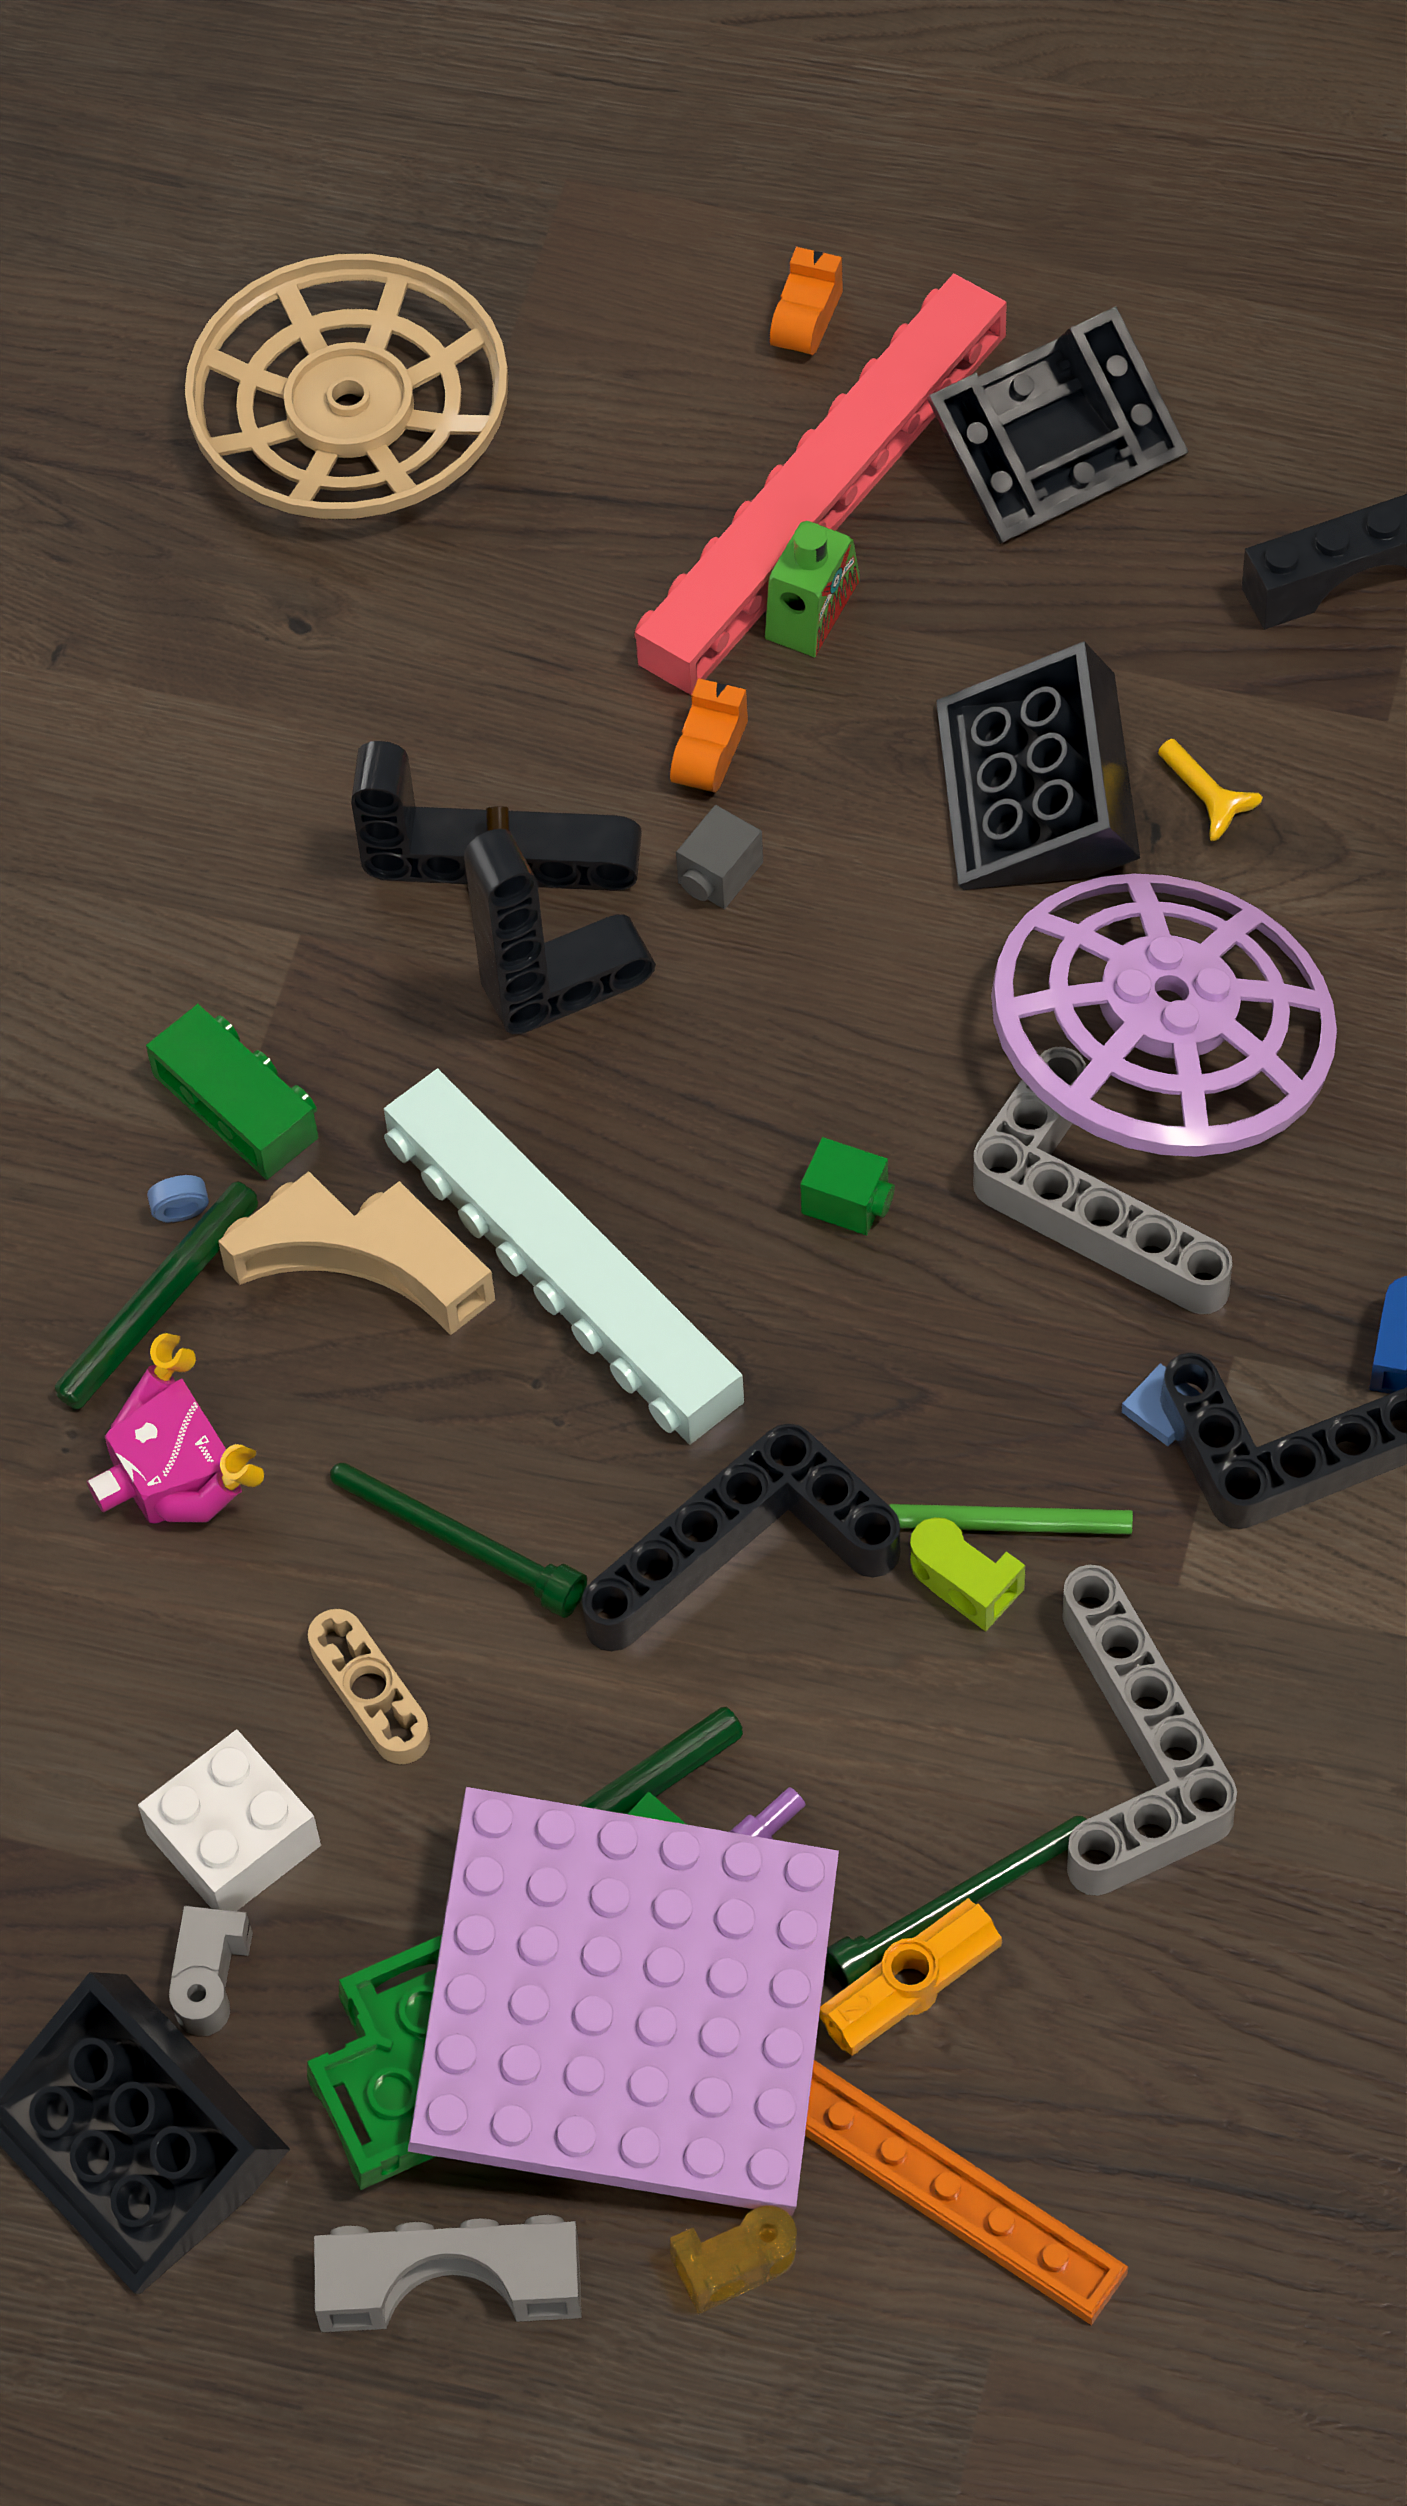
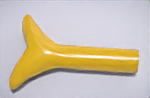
(1220, 802)

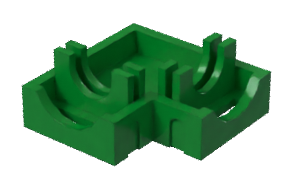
(381, 2065)

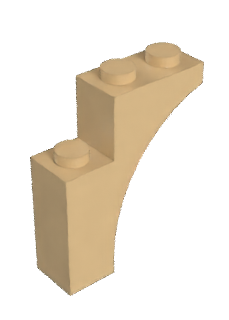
(387, 1242)

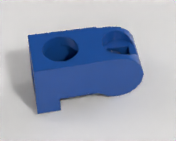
(1390, 1357)

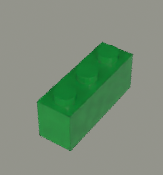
(233, 1090)

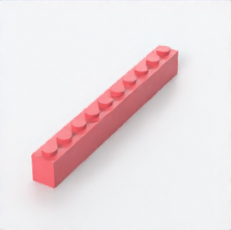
(820, 481)

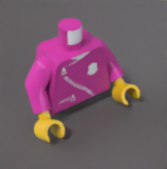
(168, 1449)

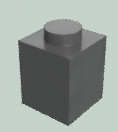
(719, 857)

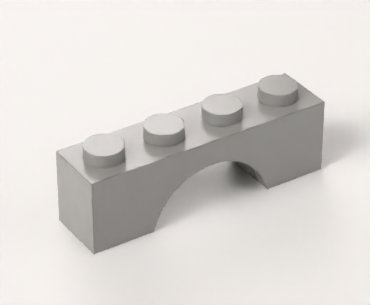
(368, 2274)

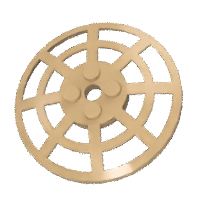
(342, 370)

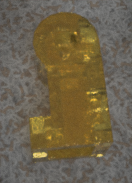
(736, 2258)

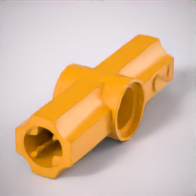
(939, 1952)

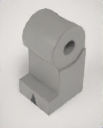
(202, 1967)

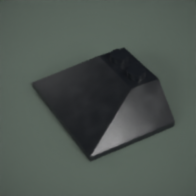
(1058, 425)

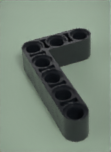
(430, 842)
(534, 979)
(1261, 1466)
(735, 1526)

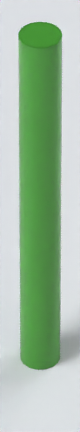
(1019, 1518)

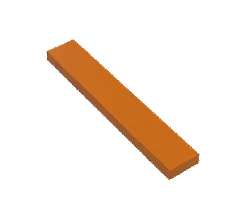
(960, 2196)

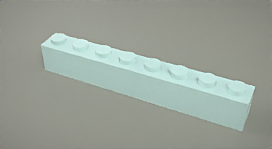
(563, 1257)

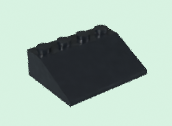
(1038, 773)
(131, 2129)

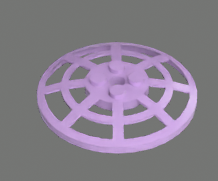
(1162, 1027)

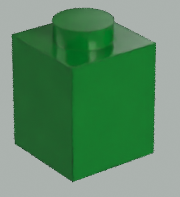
(846, 1186)

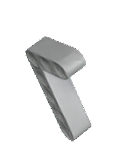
(1088, 1199)
(1150, 1734)

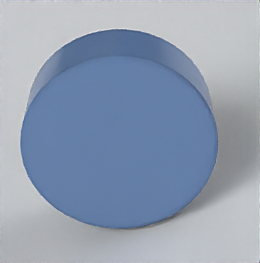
(178, 1198)

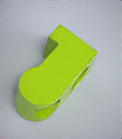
(964, 1574)

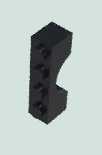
(1298, 570)

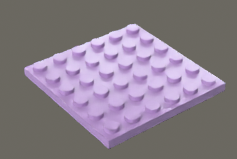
(626, 2002)

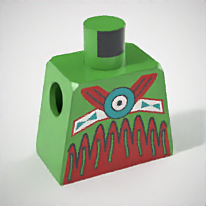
(822, 572)

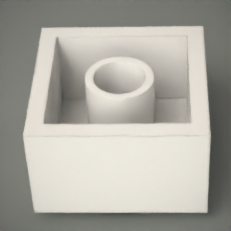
(230, 1824)

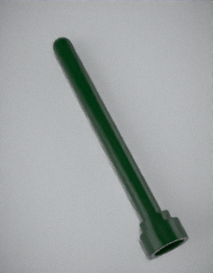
(557, 1587)
(853, 1958)

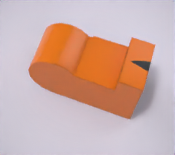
(807, 301)
(709, 735)

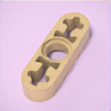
(369, 1712)

